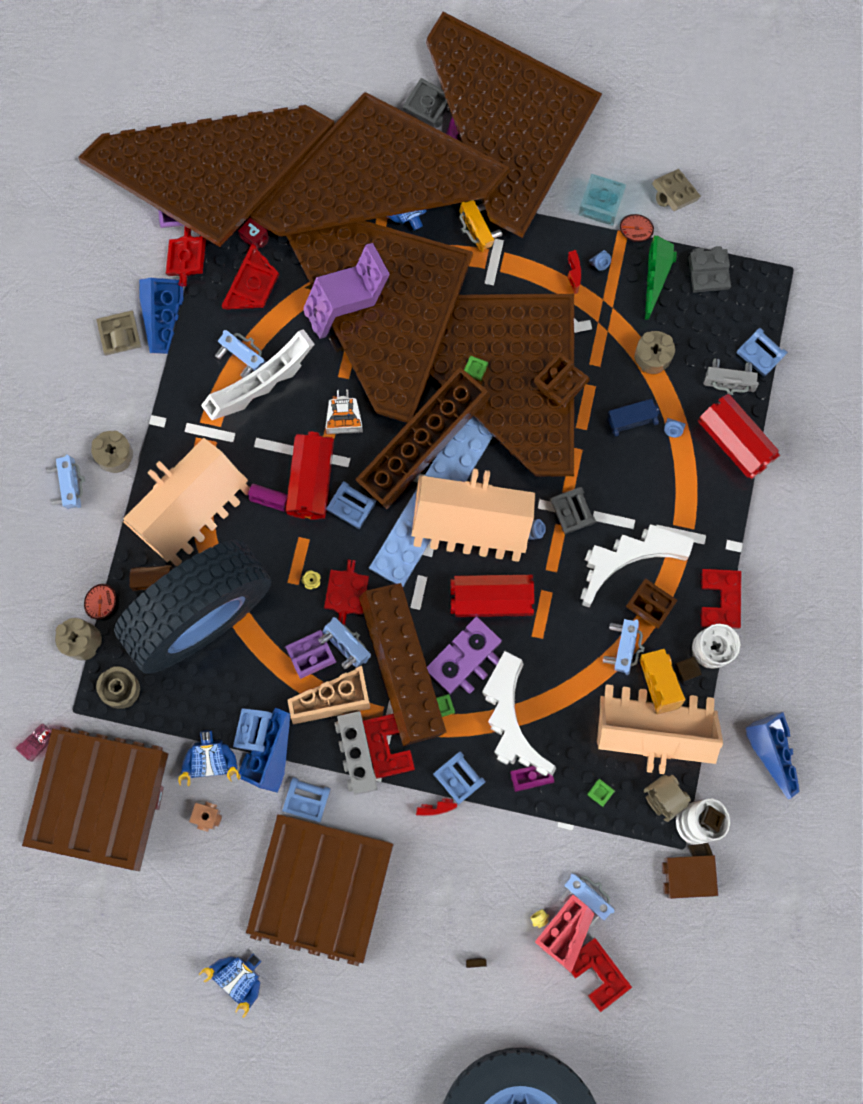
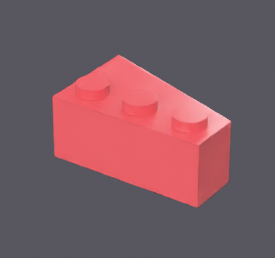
(566, 933)

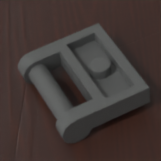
(567, 512)

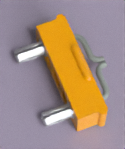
(479, 231)

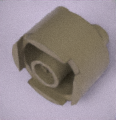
(657, 342)
(102, 447)
(77, 639)
(114, 677)
(667, 797)

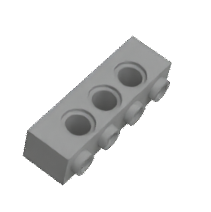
(355, 722)

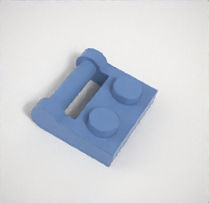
(757, 356)
(348, 510)
(248, 727)
(454, 782)
(304, 806)

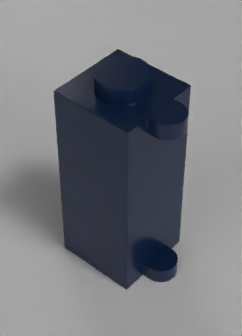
(633, 416)

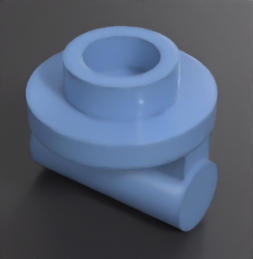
(601, 260)
(674, 428)
(537, 530)

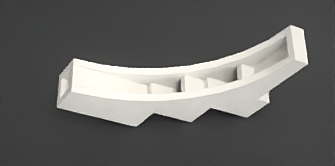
(261, 381)
(657, 543)
(513, 744)

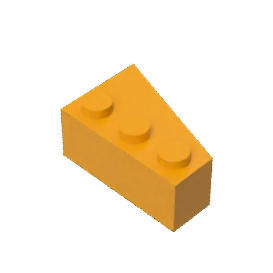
(662, 681)

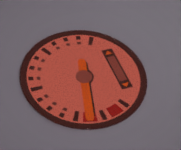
(636, 228)
(99, 601)

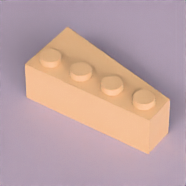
(331, 699)

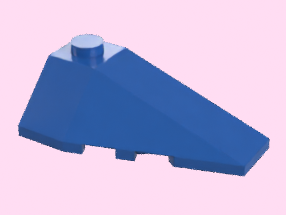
(160, 305)
(770, 743)
(268, 767)

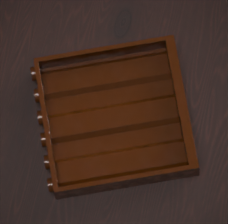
(96, 798)
(319, 890)

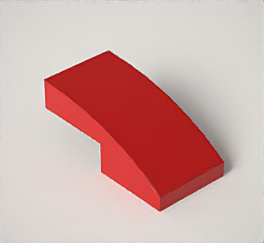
(575, 274)

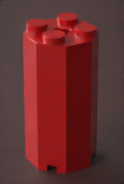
(739, 436)
(310, 476)
(492, 595)

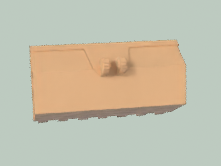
(186, 501)
(472, 515)
(676, 734)

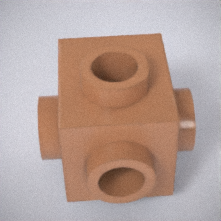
(199, 813)

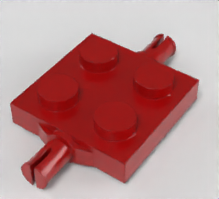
(185, 256)
(344, 591)

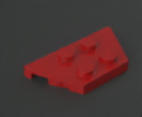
(252, 282)

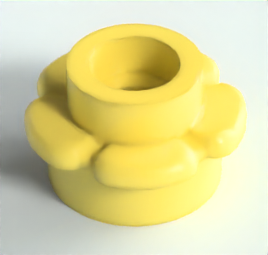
(306, 579)
(539, 918)

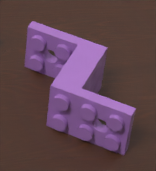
(346, 291)

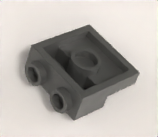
(427, 103)
(709, 269)

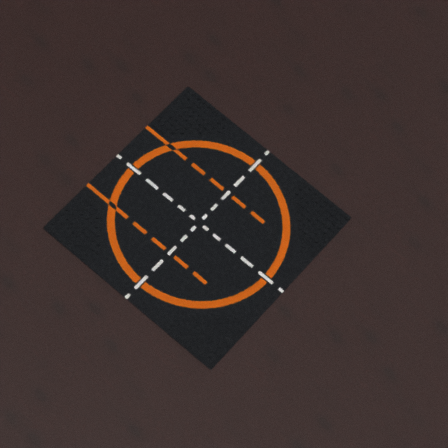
(626, 482)

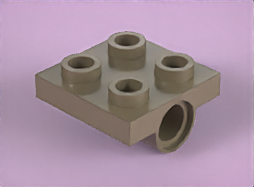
(675, 190)
(118, 333)

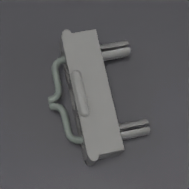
(731, 379)

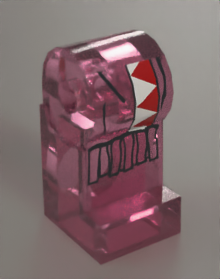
(35, 743)

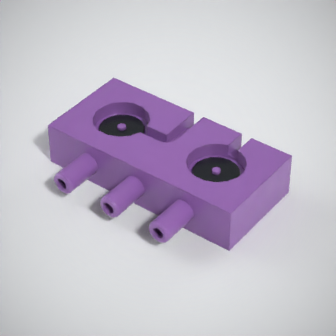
(458, 662)

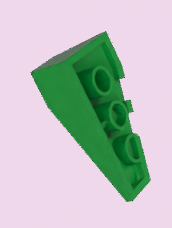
(659, 264)

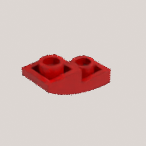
(442, 807)

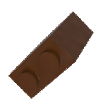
(690, 877)

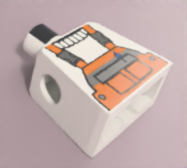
(343, 415)

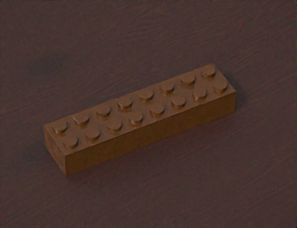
(423, 437)
(402, 664)

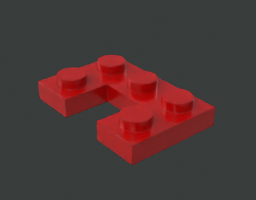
(730, 610)
(383, 761)
(614, 982)

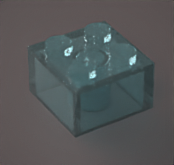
(602, 199)

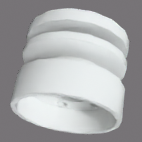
(723, 638)
(689, 819)

